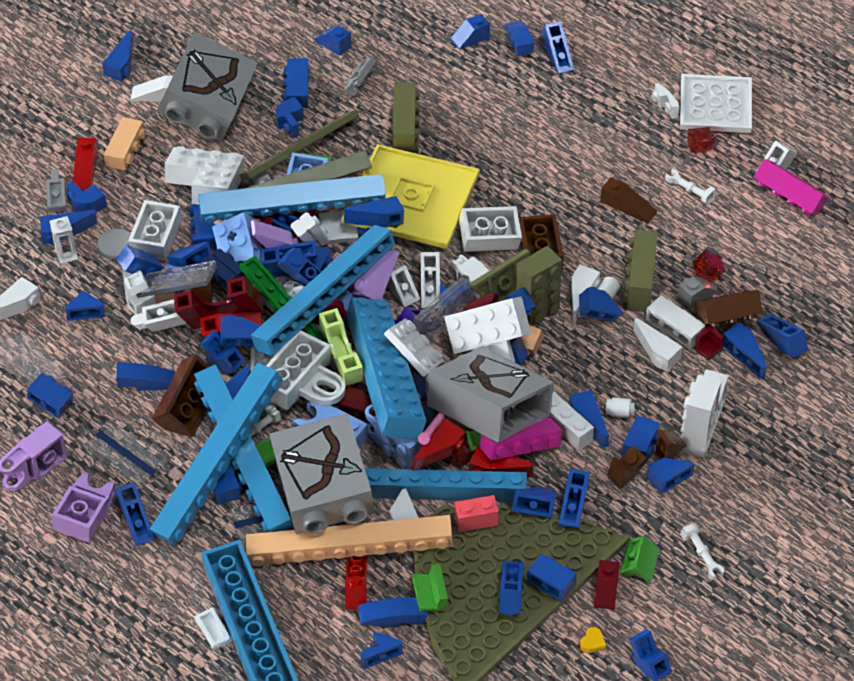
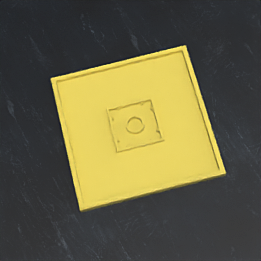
(428, 190)

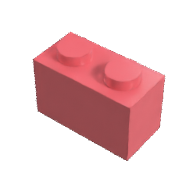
(476, 513)

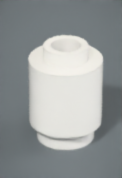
(610, 285)
(620, 407)

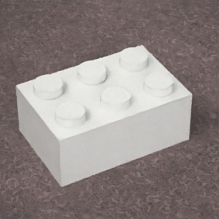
(156, 228)
(490, 228)

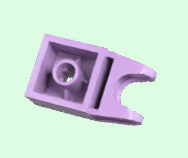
(34, 456)
(83, 508)

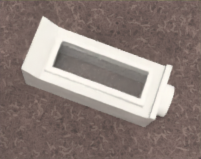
(63, 239)

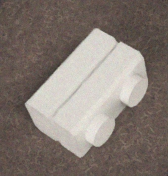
(310, 229)

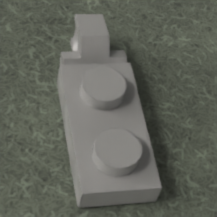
(358, 76)
(56, 192)

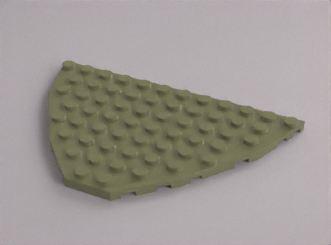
(470, 630)

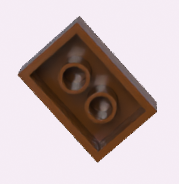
(540, 232)
(729, 308)

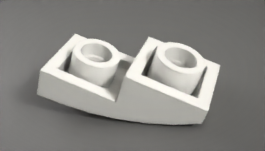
(666, 100)

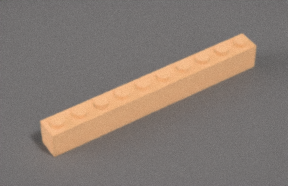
(350, 540)

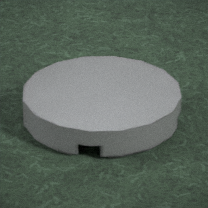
(112, 243)

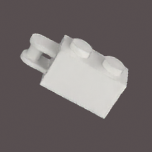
(469, 267)
(157, 317)

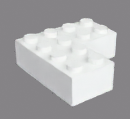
(204, 170)
(703, 411)

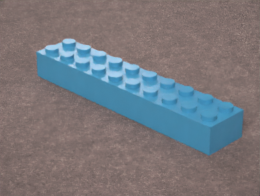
(385, 370)
(246, 614)

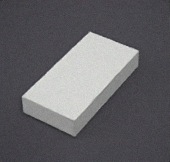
(136, 283)
(213, 628)

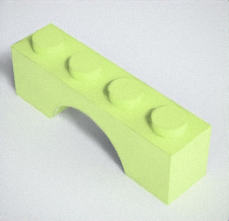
(343, 356)

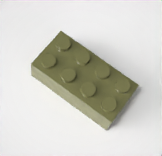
(405, 117)
(640, 270)
(542, 280)

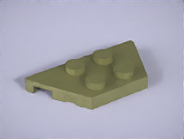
(501, 278)

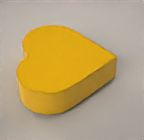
(592, 641)

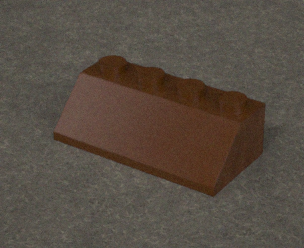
(182, 405)

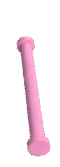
(424, 437)

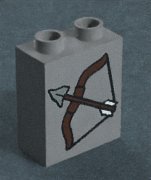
(207, 87)
(489, 393)
(322, 474)

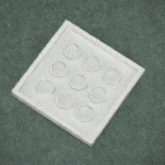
(716, 103)

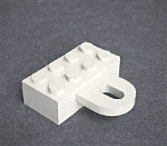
(489, 327)
(303, 369)

